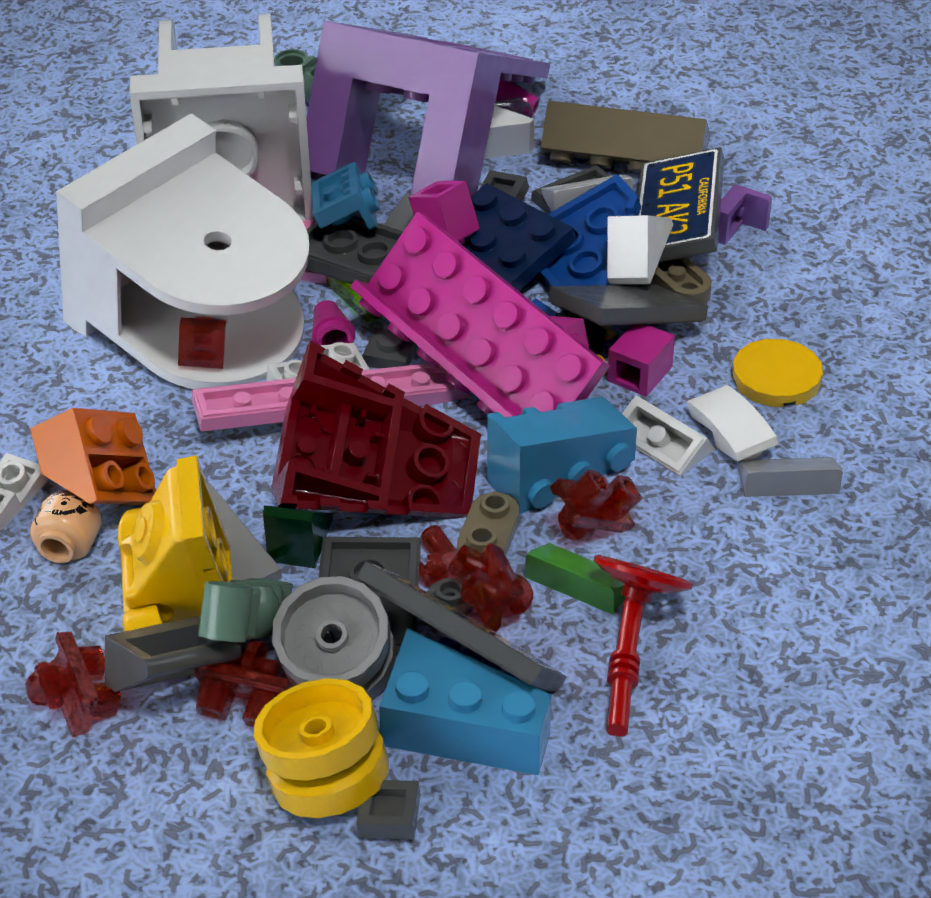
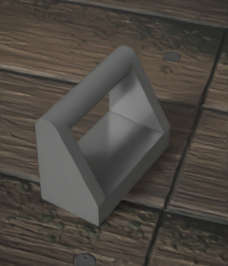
(161, 654)

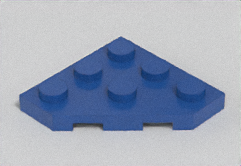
(588, 214)

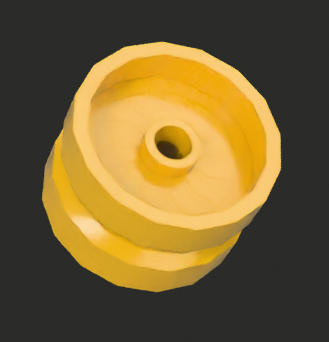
(321, 747)

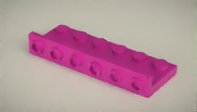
(477, 325)

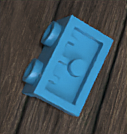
(342, 194)

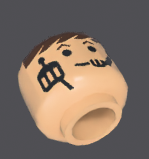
(65, 527)

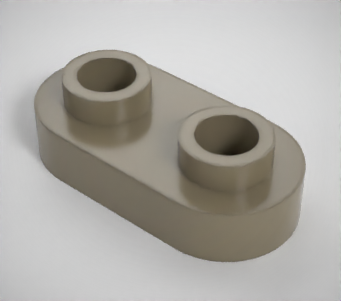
(683, 278)
(492, 520)

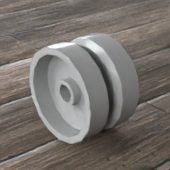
(335, 633)

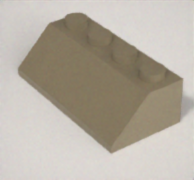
(618, 135)

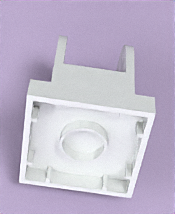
(241, 96)
(178, 237)

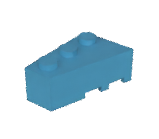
(539, 447)
(462, 709)

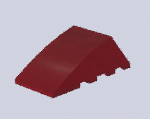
(369, 447)

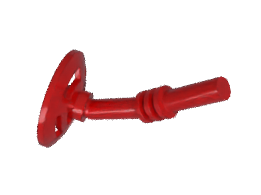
(625, 662)

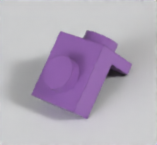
(743, 207)

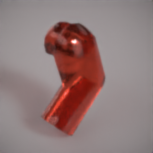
(441, 555)

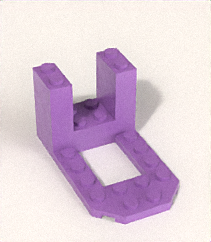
(452, 77)

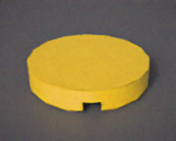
(777, 372)

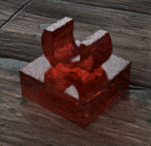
(202, 342)

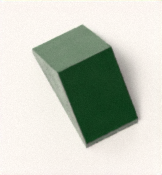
(295, 535)

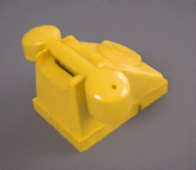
(172, 549)

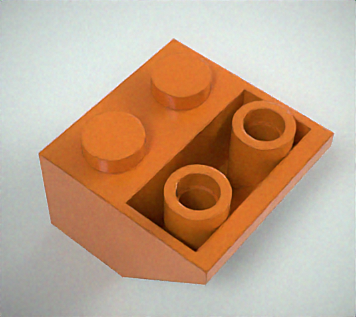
(96, 456)

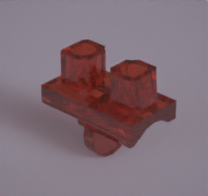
(595, 504)
(490, 584)
(246, 678)
(69, 684)

